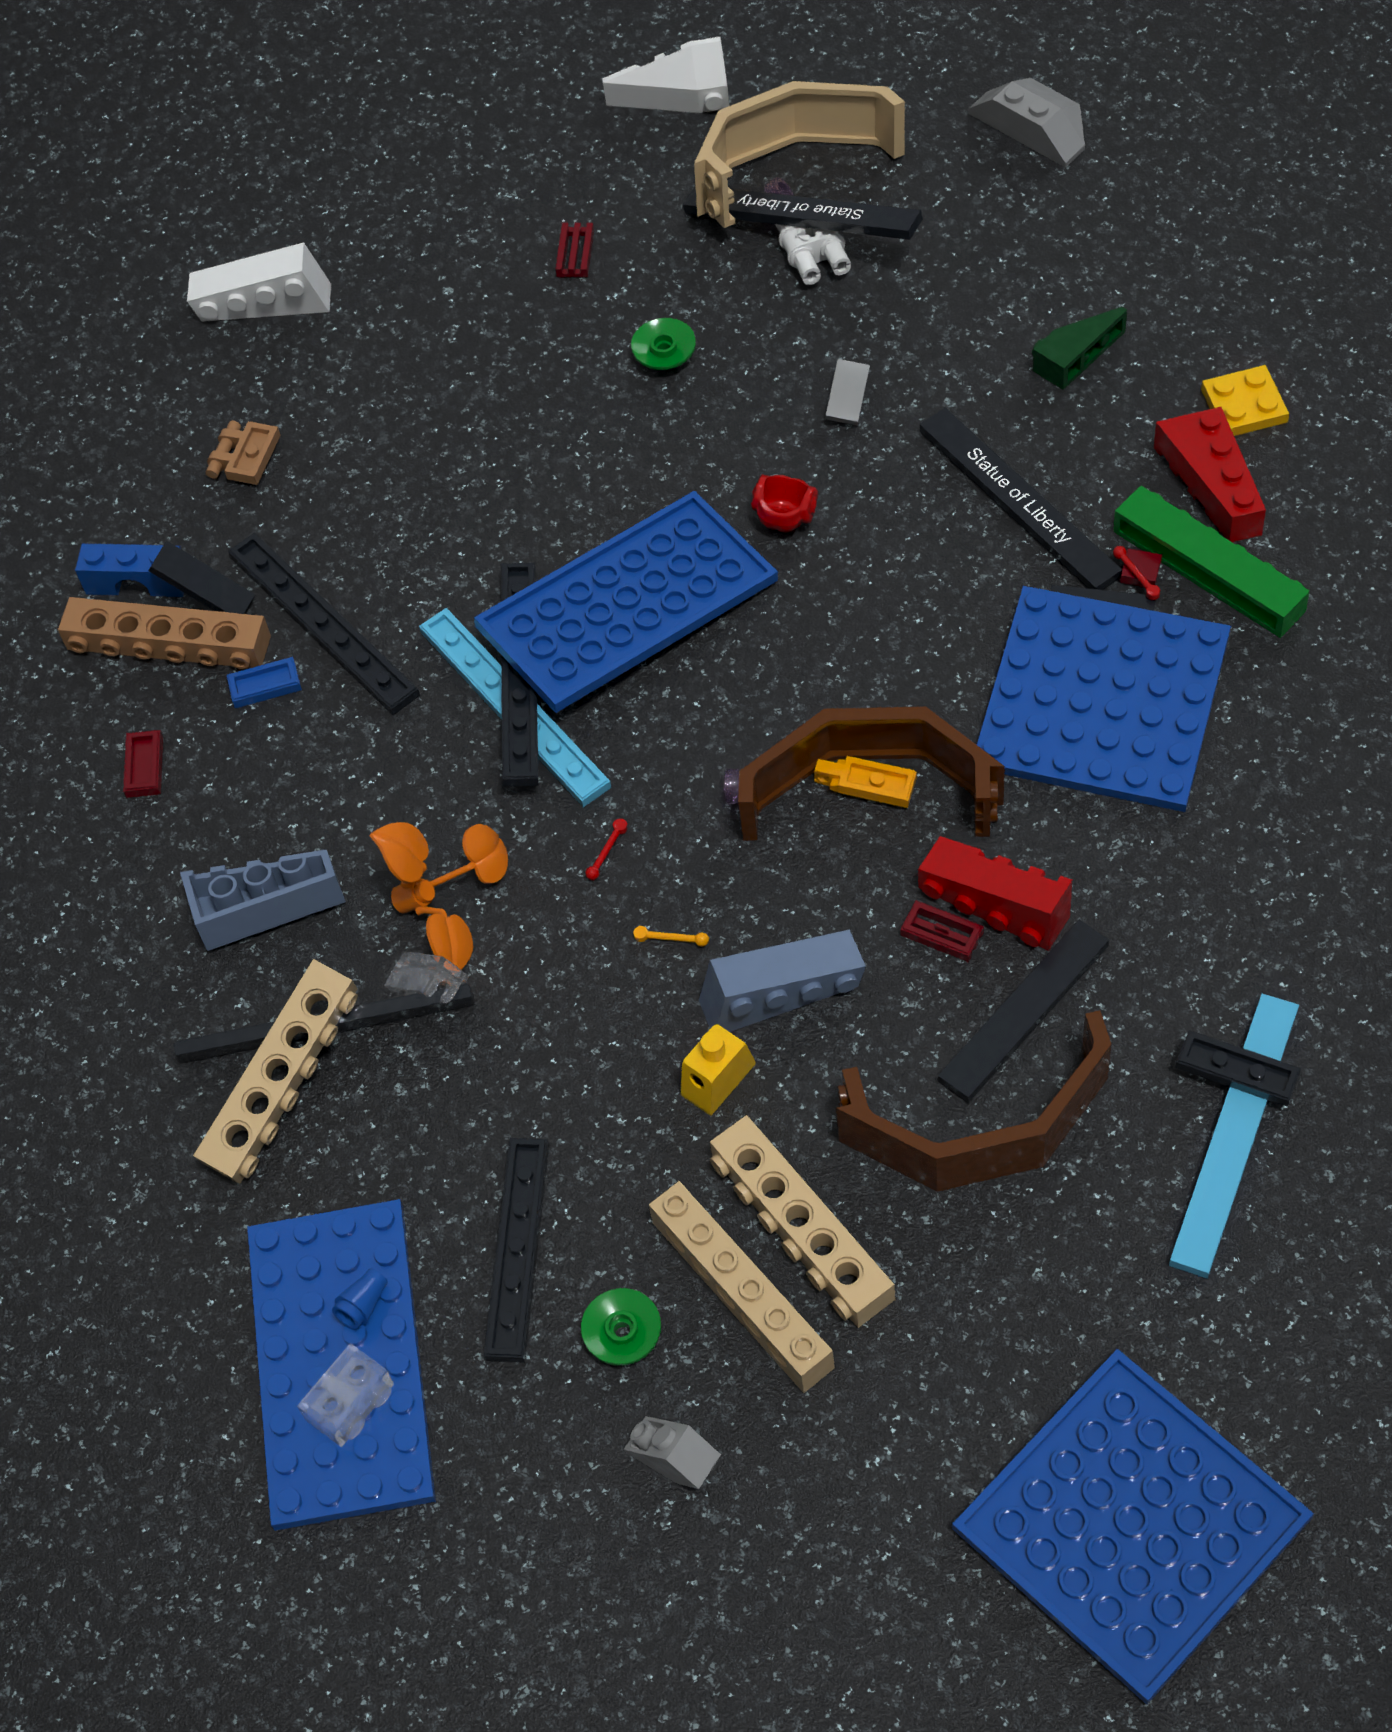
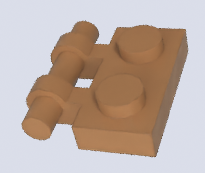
(251, 452)

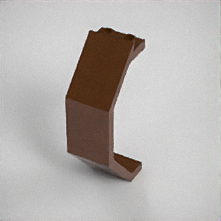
(871, 735)
(980, 1155)

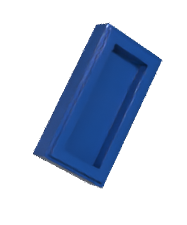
(264, 682)

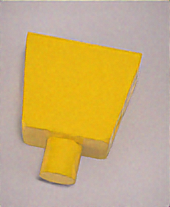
(718, 1063)

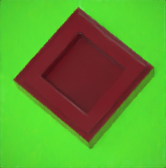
(1146, 562)

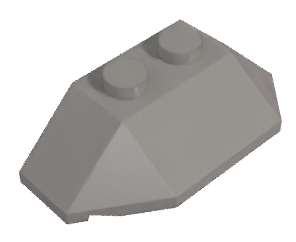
(1034, 118)

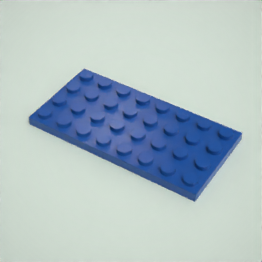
(625, 600)
(295, 1279)

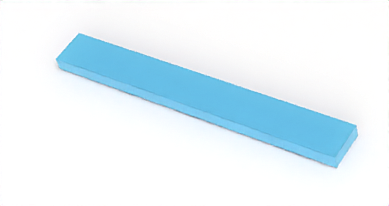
(484, 675)
(1230, 1147)

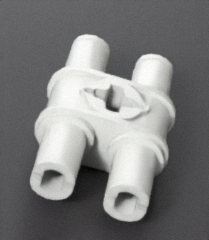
(810, 246)

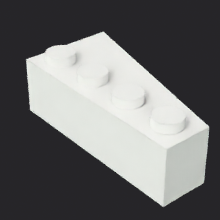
(261, 286)

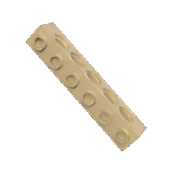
(236, 1115)
(745, 1144)
(742, 1287)

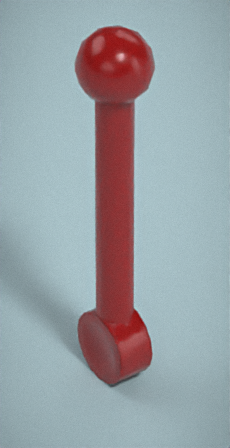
(1152, 591)
(619, 827)

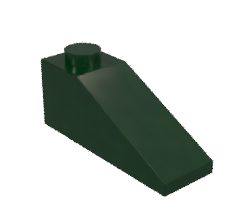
(1076, 346)

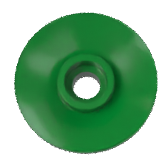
(663, 343)
(615, 1310)

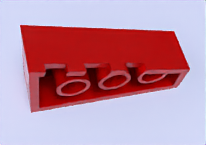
(1212, 466)
(997, 891)

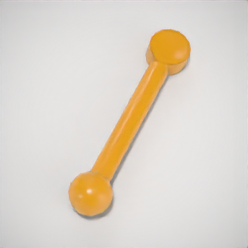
(642, 934)

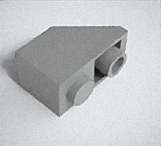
(672, 1451)

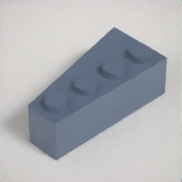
(260, 896)
(779, 979)

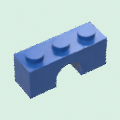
(106, 565)

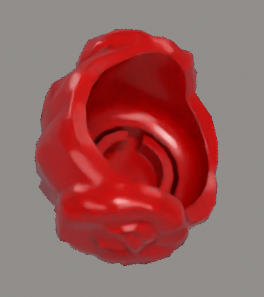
(783, 502)

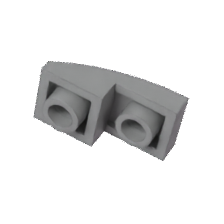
(847, 392)

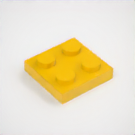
(1247, 399)

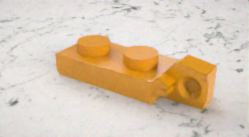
(867, 780)

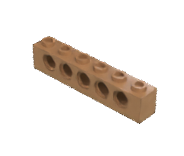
(164, 633)

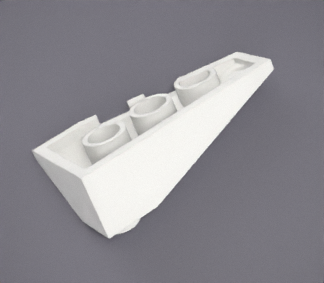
(677, 82)

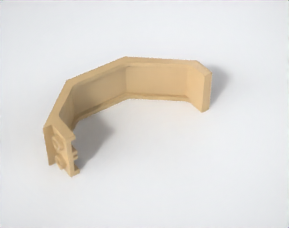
(788, 116)

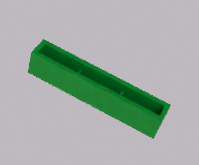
(1211, 561)

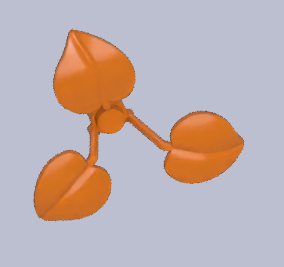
(404, 854)

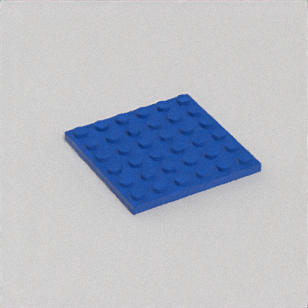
(1104, 697)
(1132, 1524)

